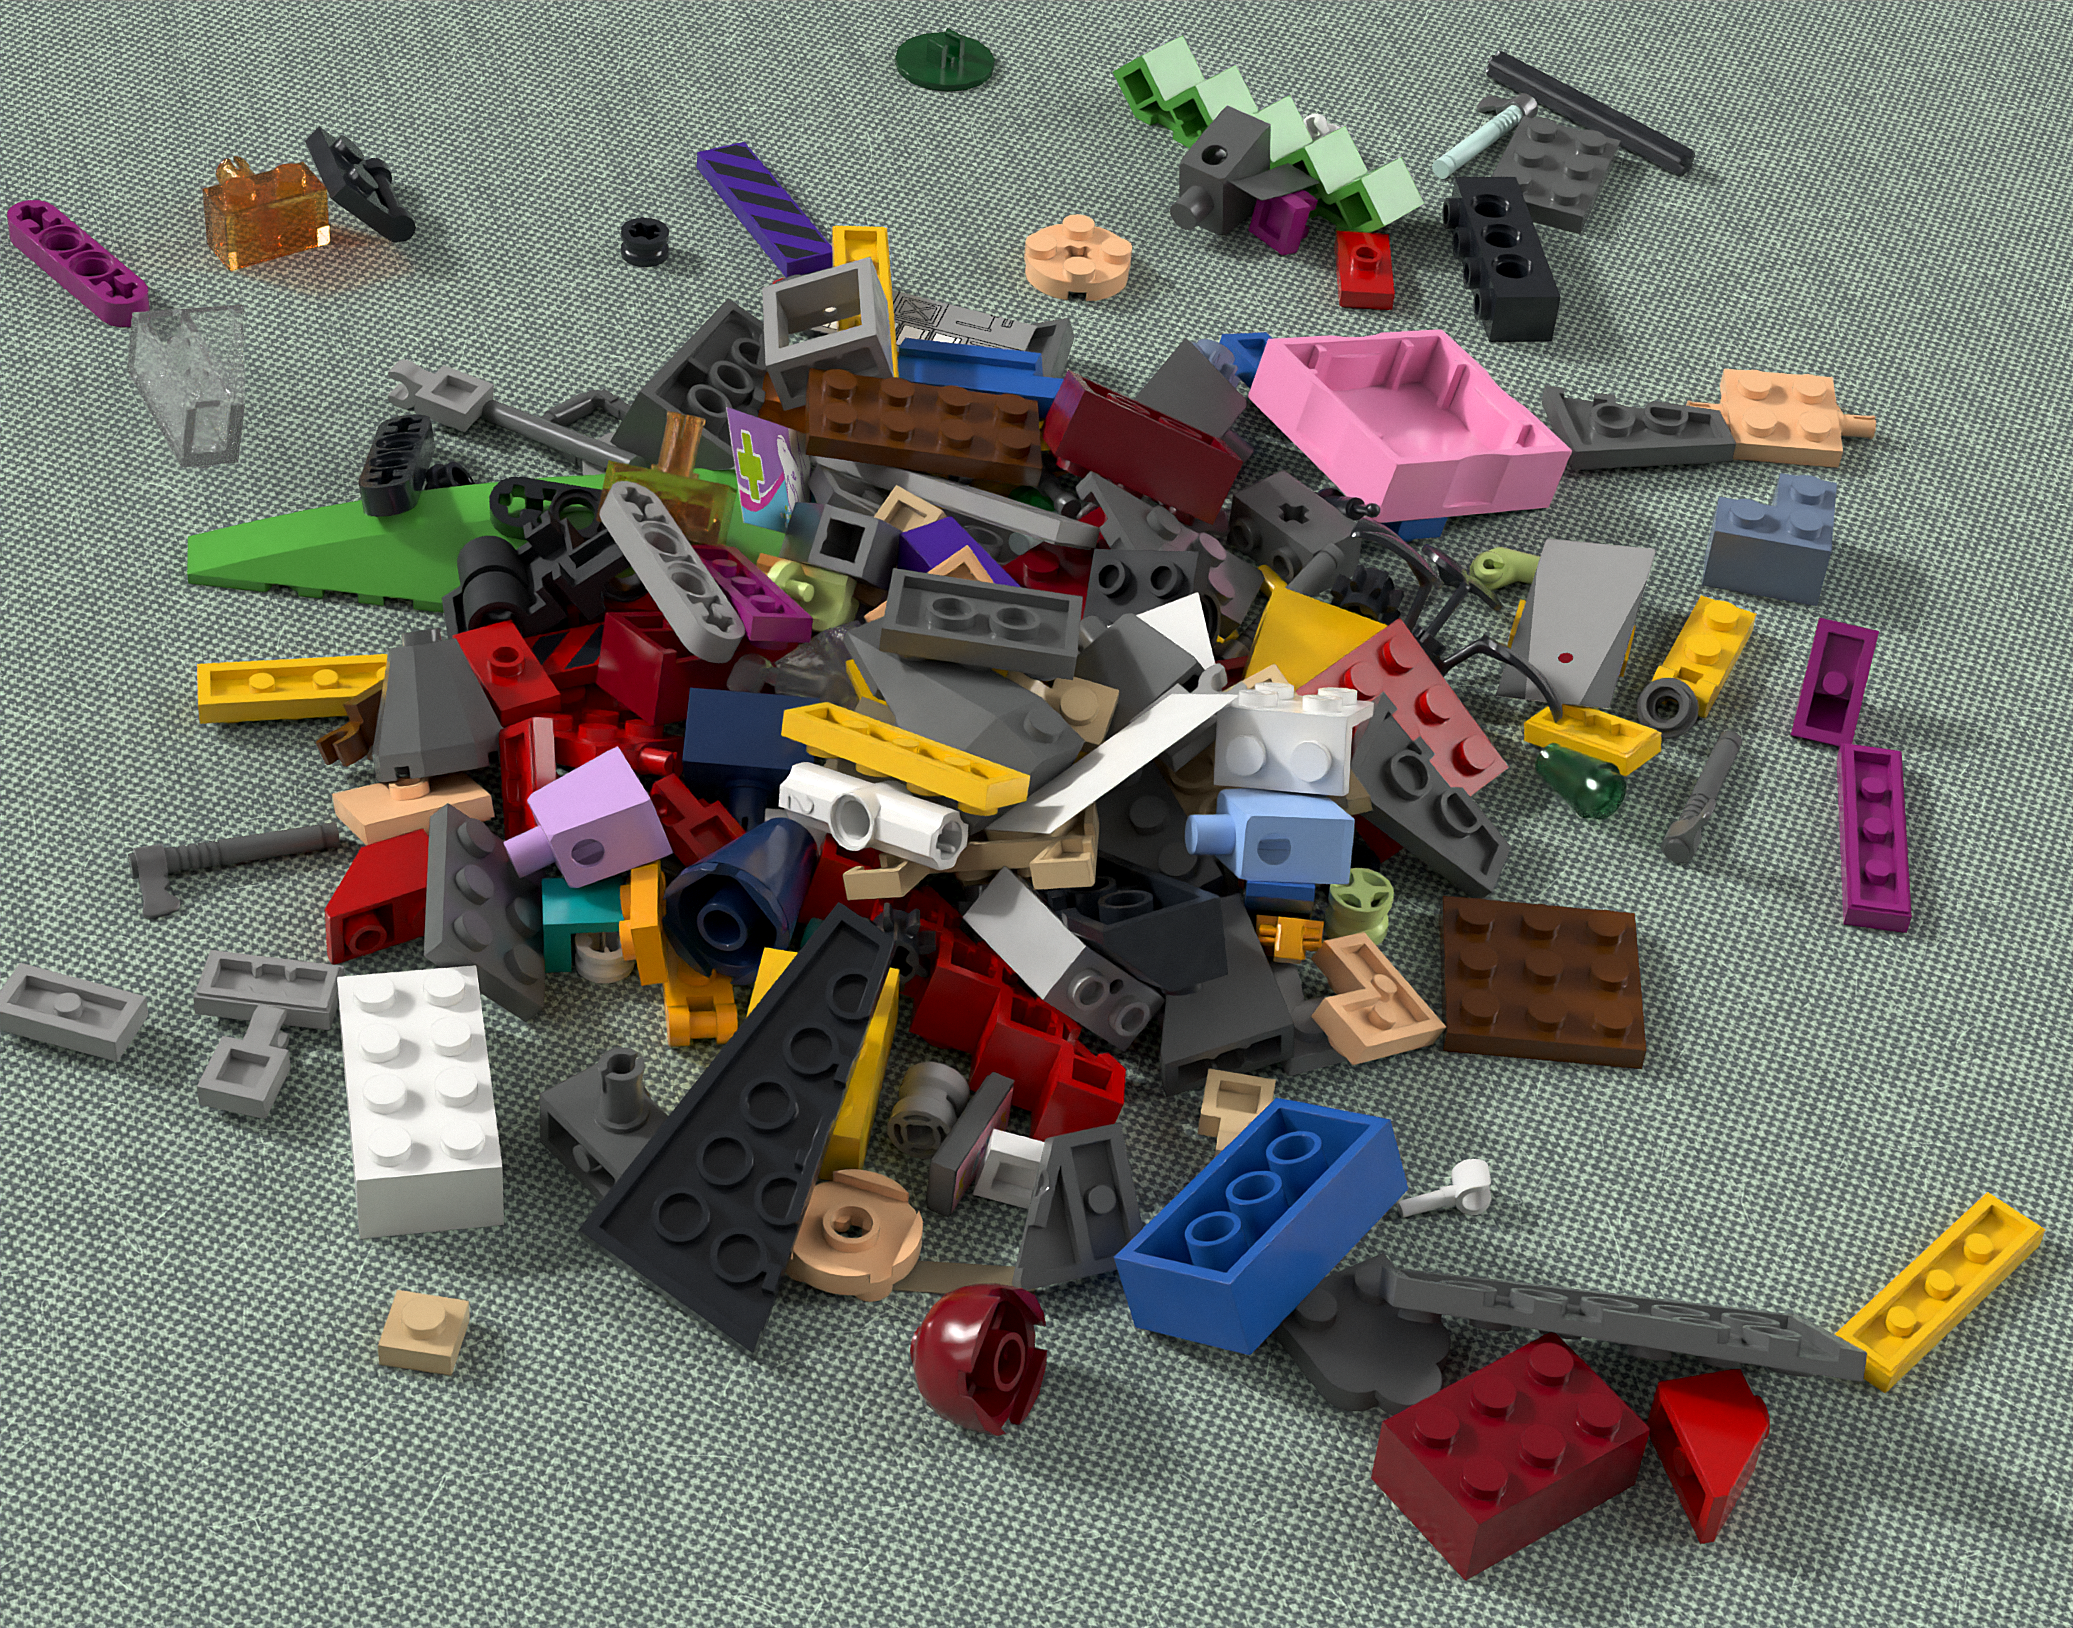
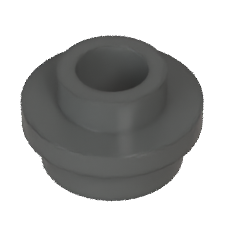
(1663, 690)

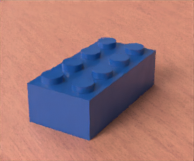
(1261, 1225)

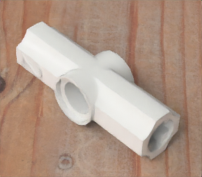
(873, 815)

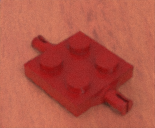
(599, 731)

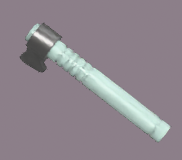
(1508, 116)

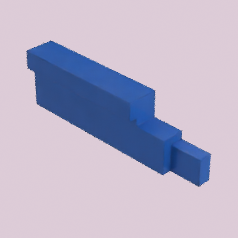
(978, 370)

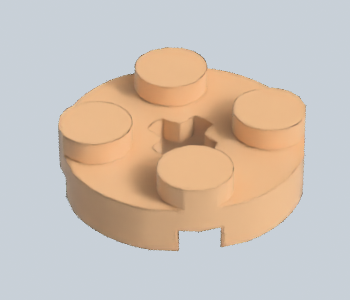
(1077, 259)
(862, 1264)

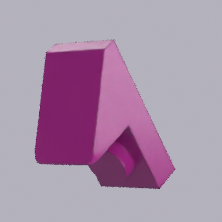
(1834, 682)

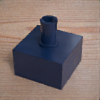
(738, 750)

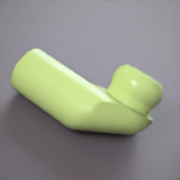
(1503, 567)

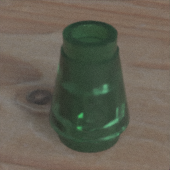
(1583, 781)

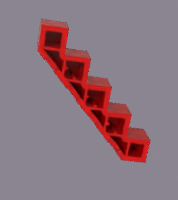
(982, 1010)

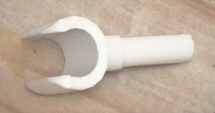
(1469, 1192)

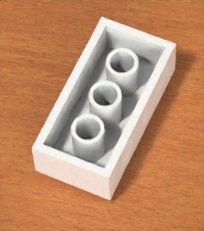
(420, 1102)

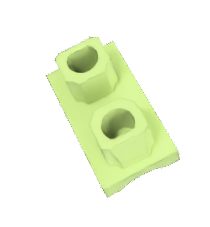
(818, 591)

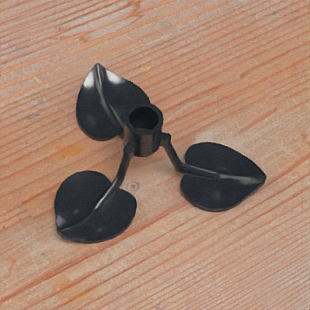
(1453, 575)

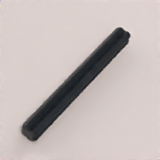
(1590, 113)

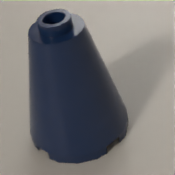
(741, 900)

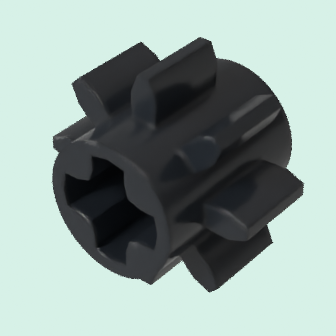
(1368, 595)
(910, 942)

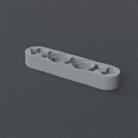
(672, 572)

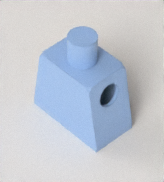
(1276, 836)

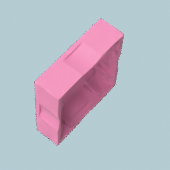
(1408, 424)

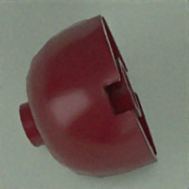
(980, 1356)

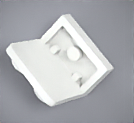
(1287, 739)

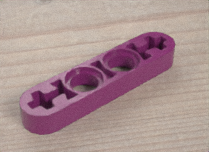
(73, 265)

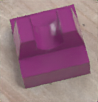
(1283, 220)

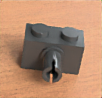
(600, 1119)

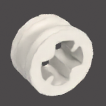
(601, 966)

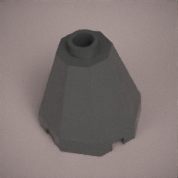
(432, 712)

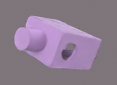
(591, 824)

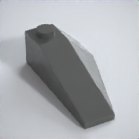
(710, 372)
(967, 712)

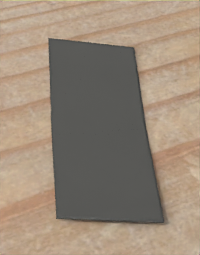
(1275, 182)

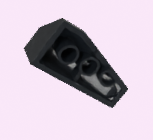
(1147, 924)

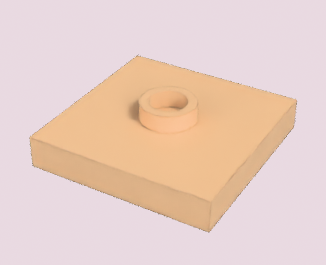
(406, 804)

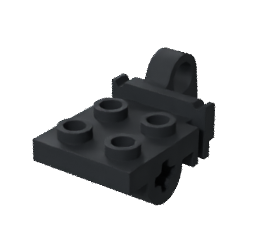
(537, 579)
(1146, 580)

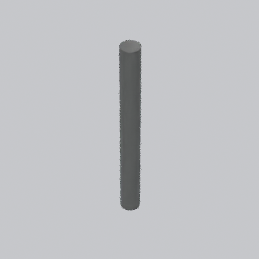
(557, 436)

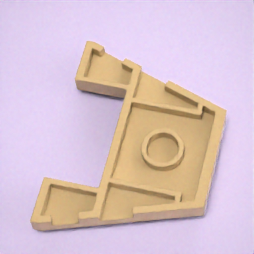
(1052, 860)

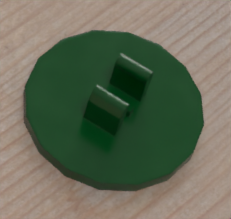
(944, 61)

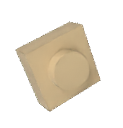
(424, 1332)

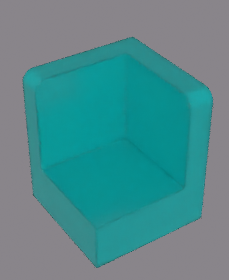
(574, 911)

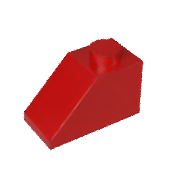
(1708, 1443)

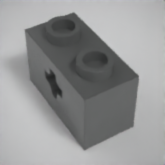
(1288, 525)

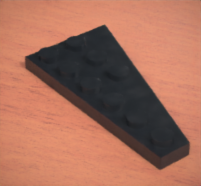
(733, 1167)

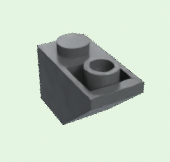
(842, 543)

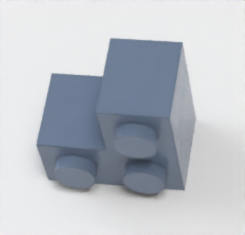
(1777, 547)

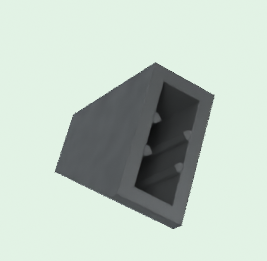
(1233, 1020)

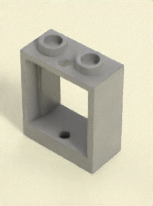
(801, 305)
(1059, 963)

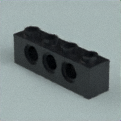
(1502, 259)

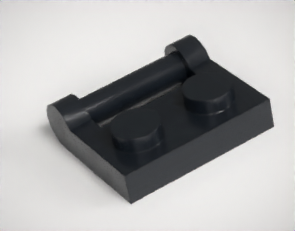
(360, 185)

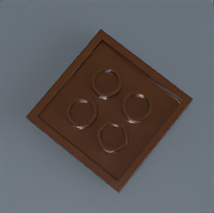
(1541, 982)

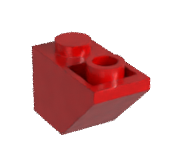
(379, 898)

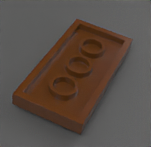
(922, 427)

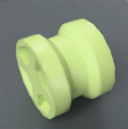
(1359, 906)

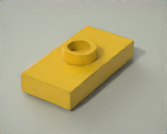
(1595, 734)

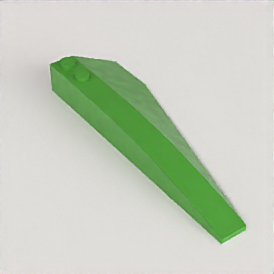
(396, 554)

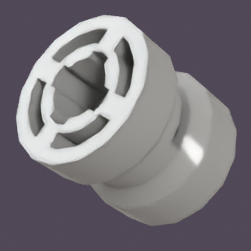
(927, 1108)

